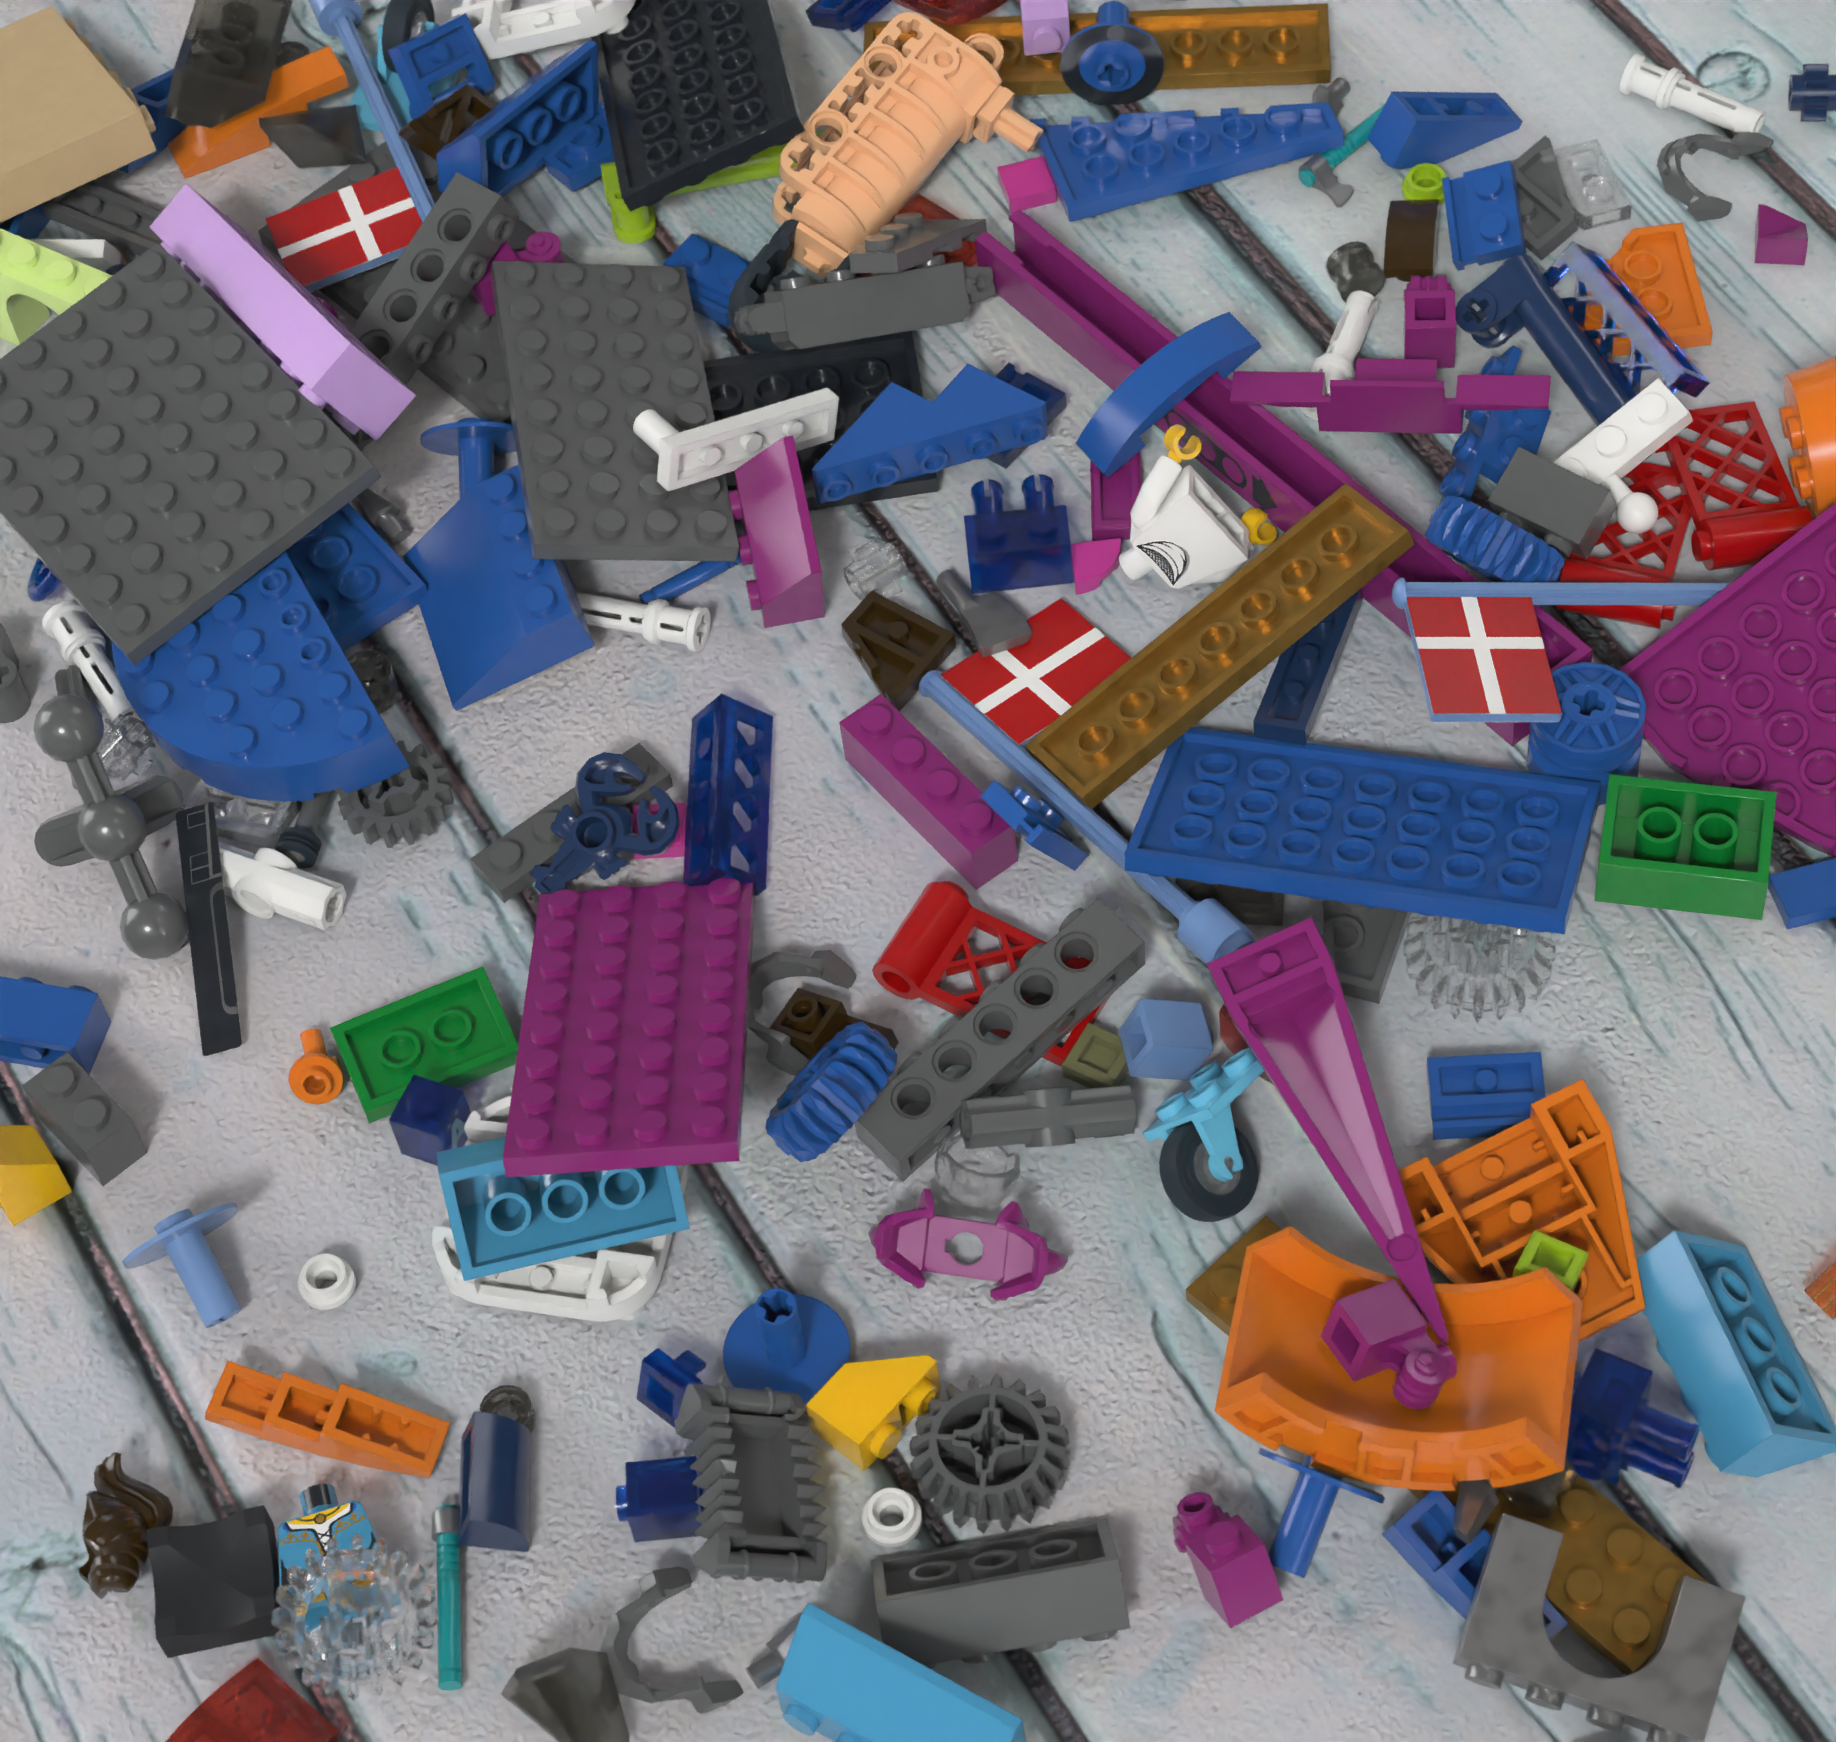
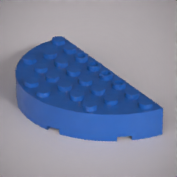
(262, 697)

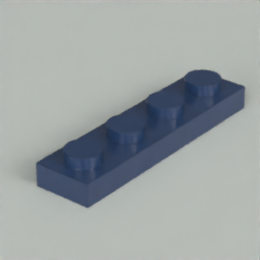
(1304, 677)

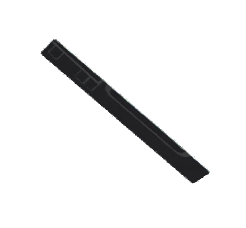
(208, 929)

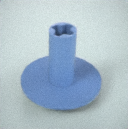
(184, 1242)

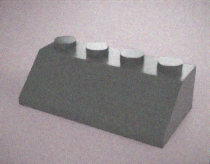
(1002, 1594)

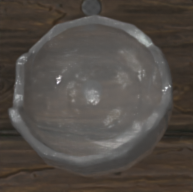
(975, 1175)

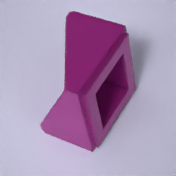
(1779, 238)

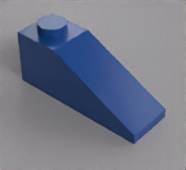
(1438, 125)

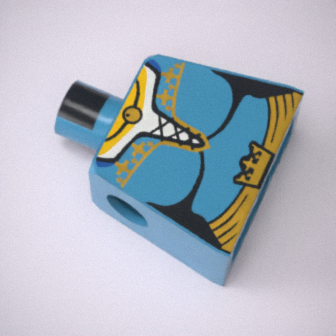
(320, 1523)

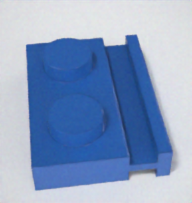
(1484, 215)
(709, 274)
(1036, 821)
(1482, 1093)

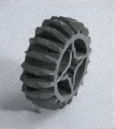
(946, 1442)

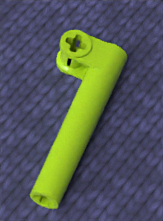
(641, 225)

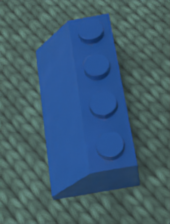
(526, 125)

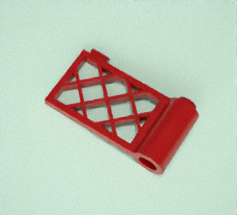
(1748, 527)
(1622, 565)
(928, 951)

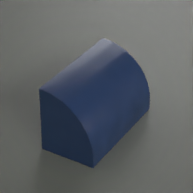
(495, 1483)

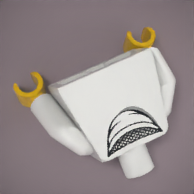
(1186, 527)

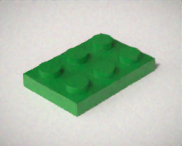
(440, 1034)

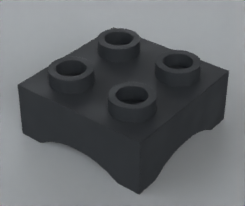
(214, 1582)

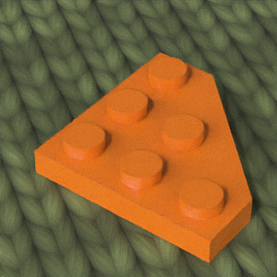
(1663, 277)

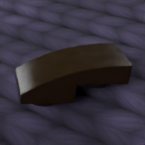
(1411, 239)
(815, 1020)

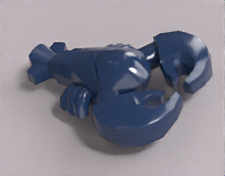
(606, 828)

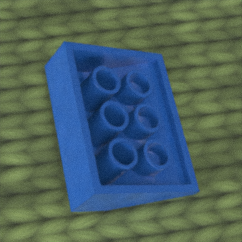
(488, 601)

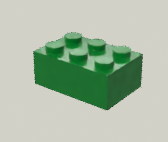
(1686, 847)

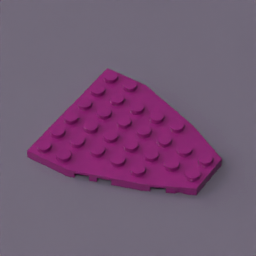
(1751, 686)

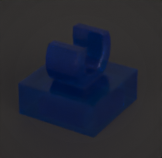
(665, 1381)

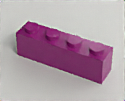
(928, 791)

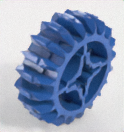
(1491, 544)
(831, 1092)

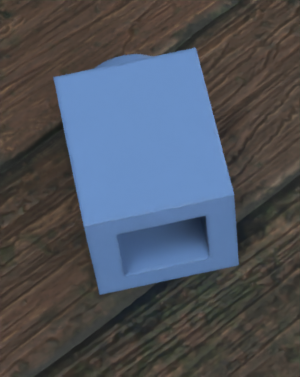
(1166, 1039)

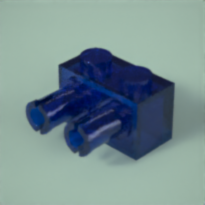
(1017, 545)
(1619, 1430)

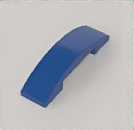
(1160, 385)

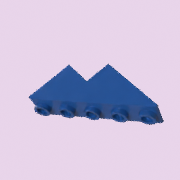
(912, 436)

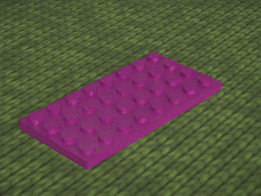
(633, 1030)

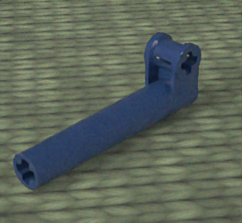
(1522, 298)

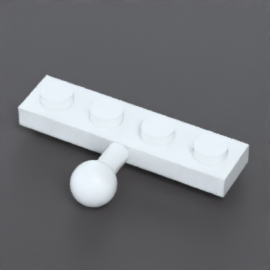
(1623, 444)

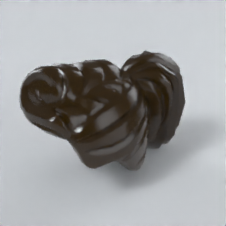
(117, 1527)

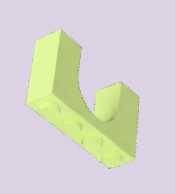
(37, 279)

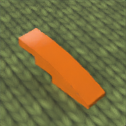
(289, 90)
(328, 1422)

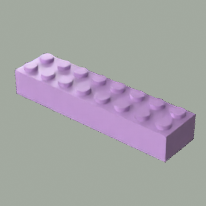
(281, 316)

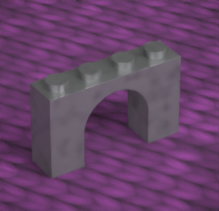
(1509, 1644)

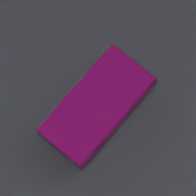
(1113, 500)

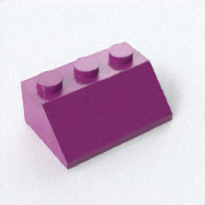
(778, 537)

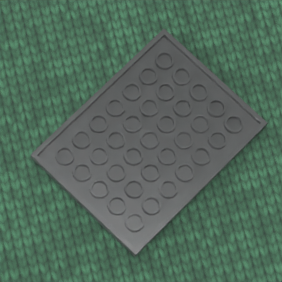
(161, 453)

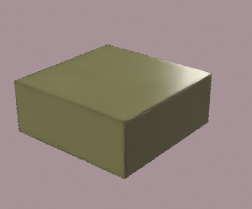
(1096, 1059)

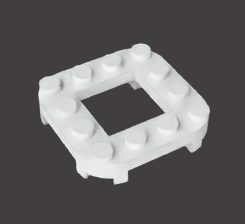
(542, 25)
(572, 1287)

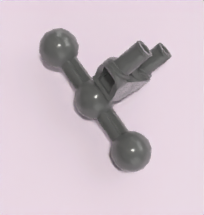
(110, 824)

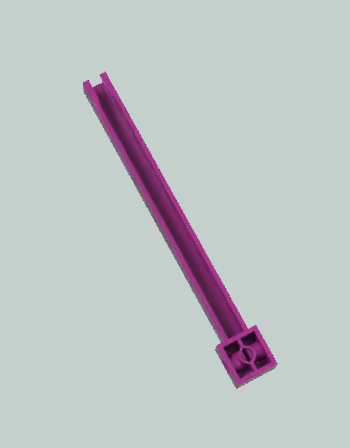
(1238, 441)

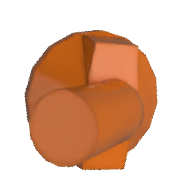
(315, 1075)

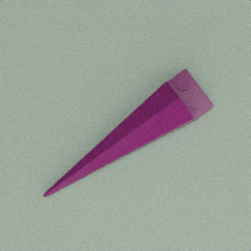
(1302, 1034)

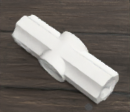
(273, 884)

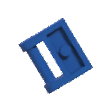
(437, 55)

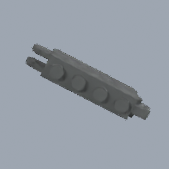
(867, 305)

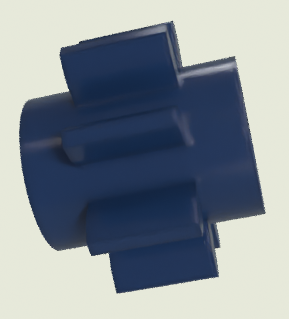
(1812, 92)

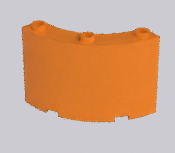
(1492, 1421)

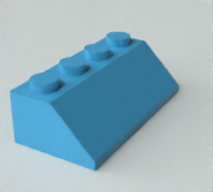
(544, 1218)
(1732, 1356)
(869, 1692)

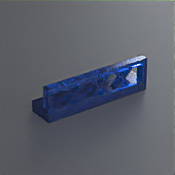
(1631, 316)
(717, 787)

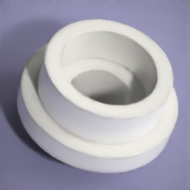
(321, 1269)
(889, 1502)

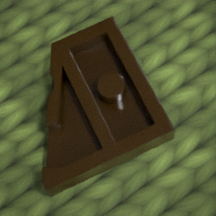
(446, 120)
(895, 646)

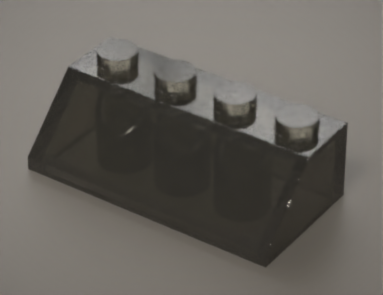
(226, 59)

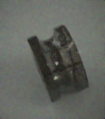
(514, 1397)

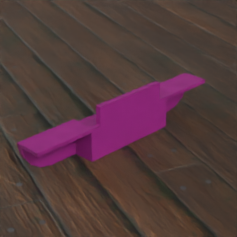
(1391, 396)

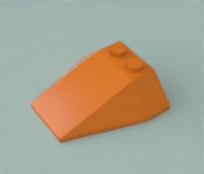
(1542, 1176)

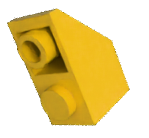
(27, 1173)
(871, 1404)

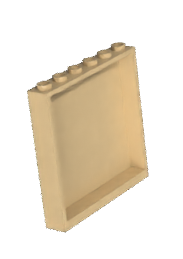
(60, 113)

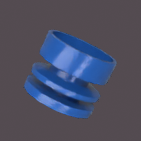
(1597, 727)

